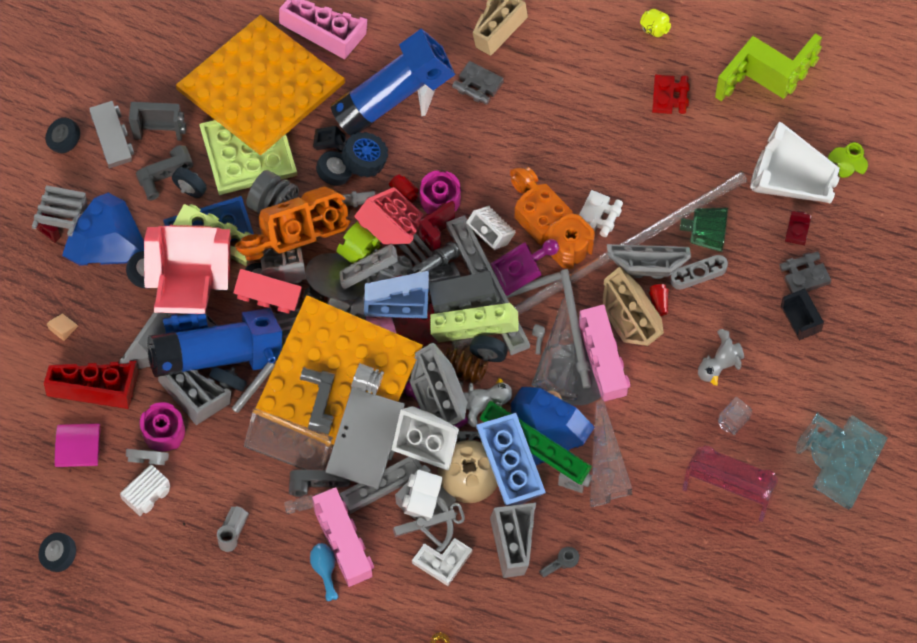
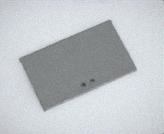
(366, 442)

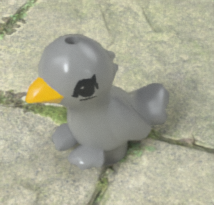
(726, 356)
(479, 398)

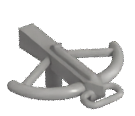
(422, 524)

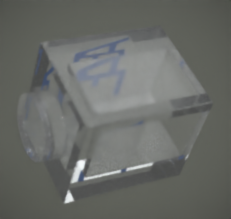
(734, 416)

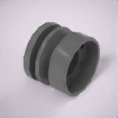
(270, 191)

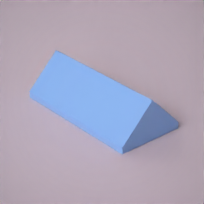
(511, 460)

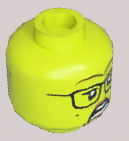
(655, 23)

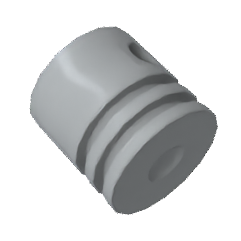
(367, 379)

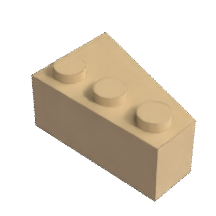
(498, 23)

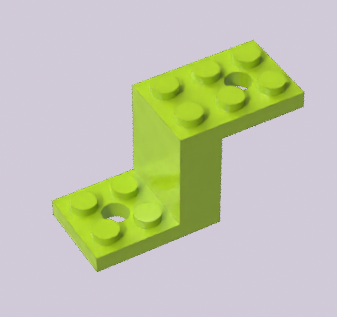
(768, 67)

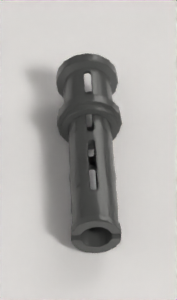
(439, 258)

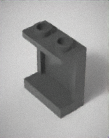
(156, 117)

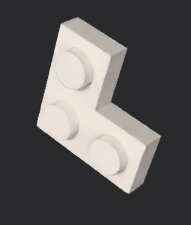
(443, 566)

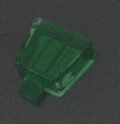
(707, 227)

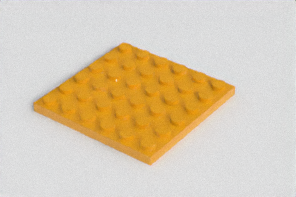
(260, 84)
(334, 343)

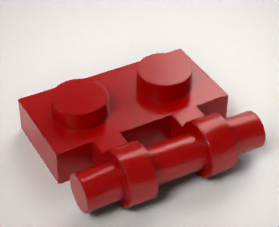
(663, 94)

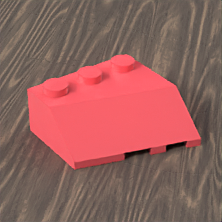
(390, 217)
(267, 291)

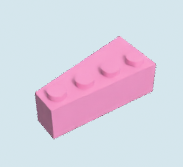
(603, 353)
(342, 537)

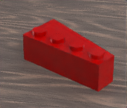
(93, 383)

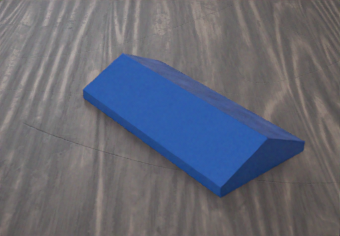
(228, 211)

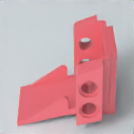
(186, 266)

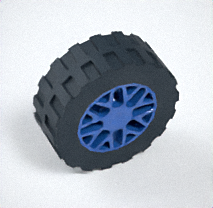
(364, 154)

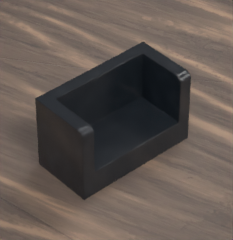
(802, 314)

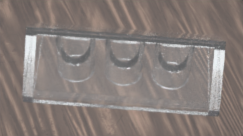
(288, 441)

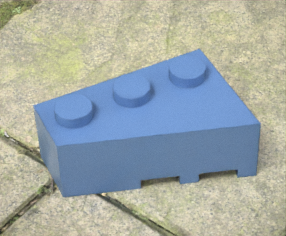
(398, 297)

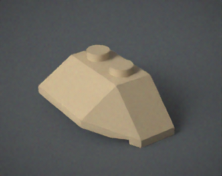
(630, 309)

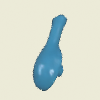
(323, 563)

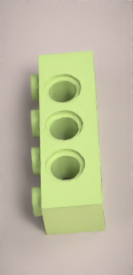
(191, 213)
(474, 322)

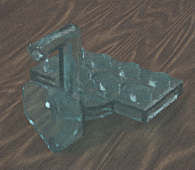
(842, 455)

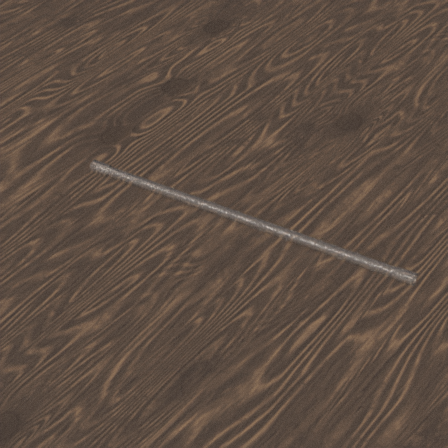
(729, 185)

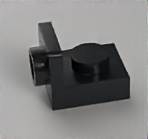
(329, 138)

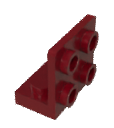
(433, 223)
(416, 328)

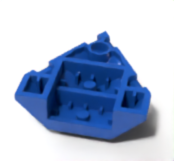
(104, 234)
(552, 418)

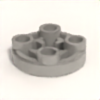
(139, 455)

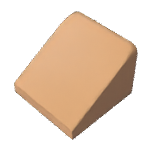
(62, 326)

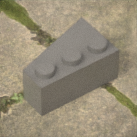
(512, 536)

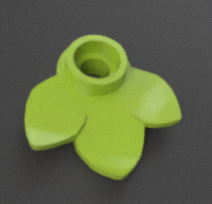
(848, 162)

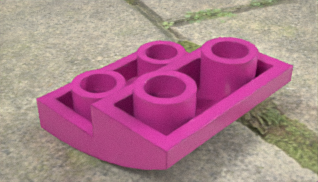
(77, 445)

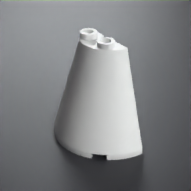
(794, 169)

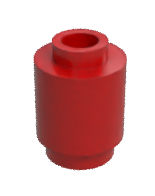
(405, 187)

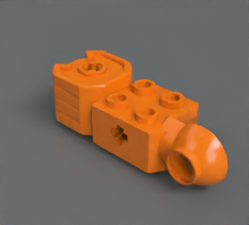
(550, 218)
(297, 223)

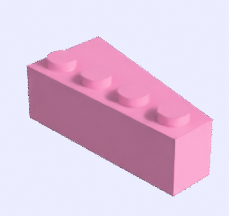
(322, 26)

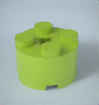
(358, 244)

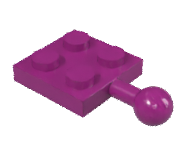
(520, 265)

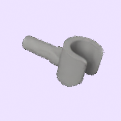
(538, 331)

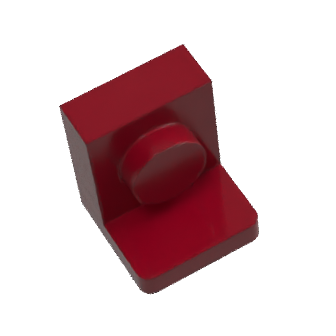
(798, 227)
(49, 231)

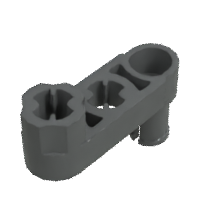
(155, 172)
(319, 421)
(302, 479)

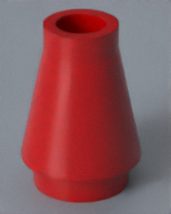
(659, 298)

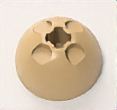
(462, 480)

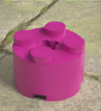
(439, 189)
(163, 438)

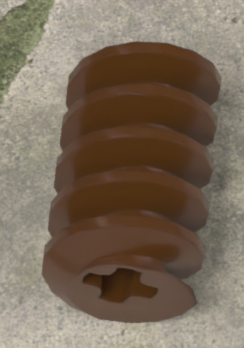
(466, 366)

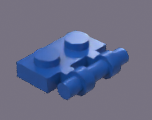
(185, 322)

